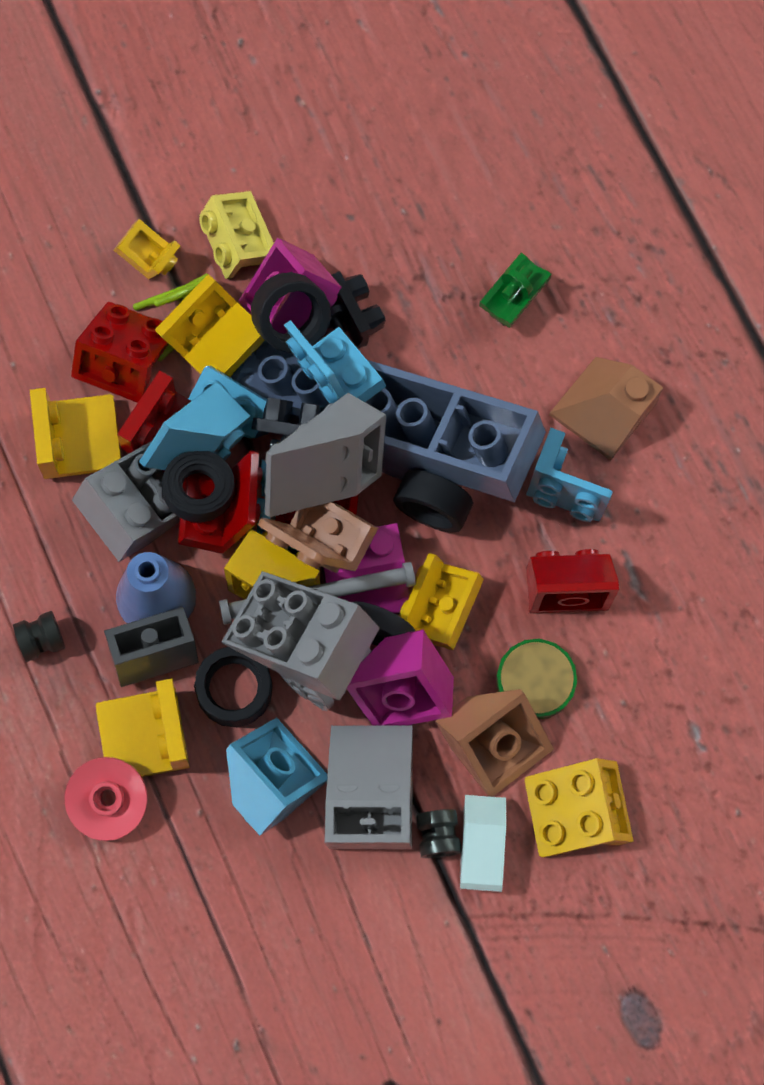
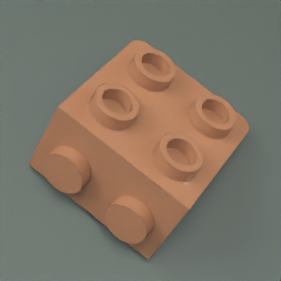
(323, 536)

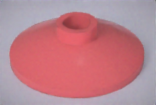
(91, 813)

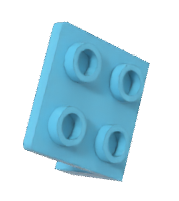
(335, 365)
(554, 488)

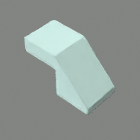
(483, 843)

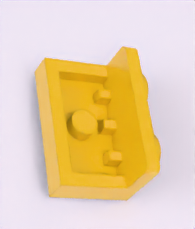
(441, 601)

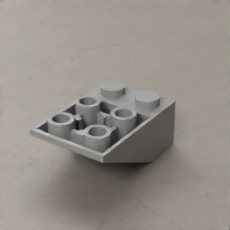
(326, 457)
(125, 504)
(302, 634)
(369, 787)

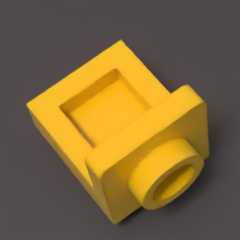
(147, 250)

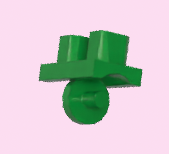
(514, 290)

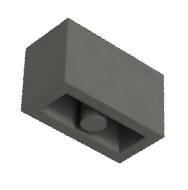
(152, 646)

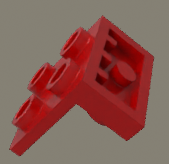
(118, 351)
(150, 413)
(236, 521)

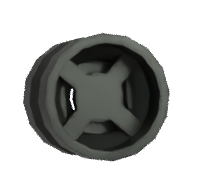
(38, 636)
(438, 833)

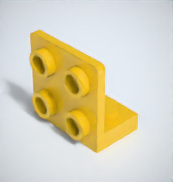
(74, 434)
(145, 730)
(578, 807)

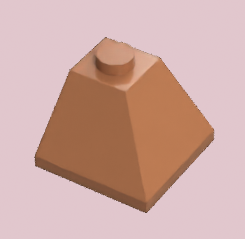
(607, 404)
(495, 737)

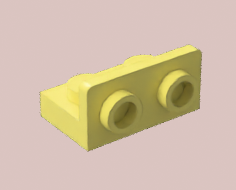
(235, 231)

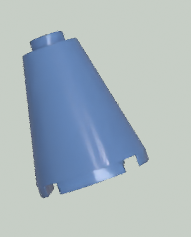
(153, 587)

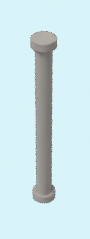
(342, 587)

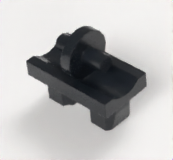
(349, 316)
(277, 417)

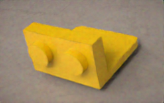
(211, 329)

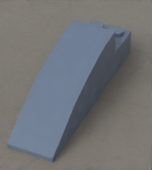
(427, 424)

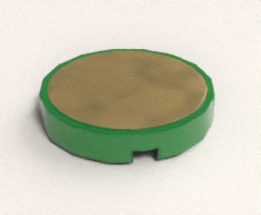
(542, 673)

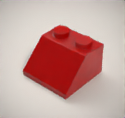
(571, 582)

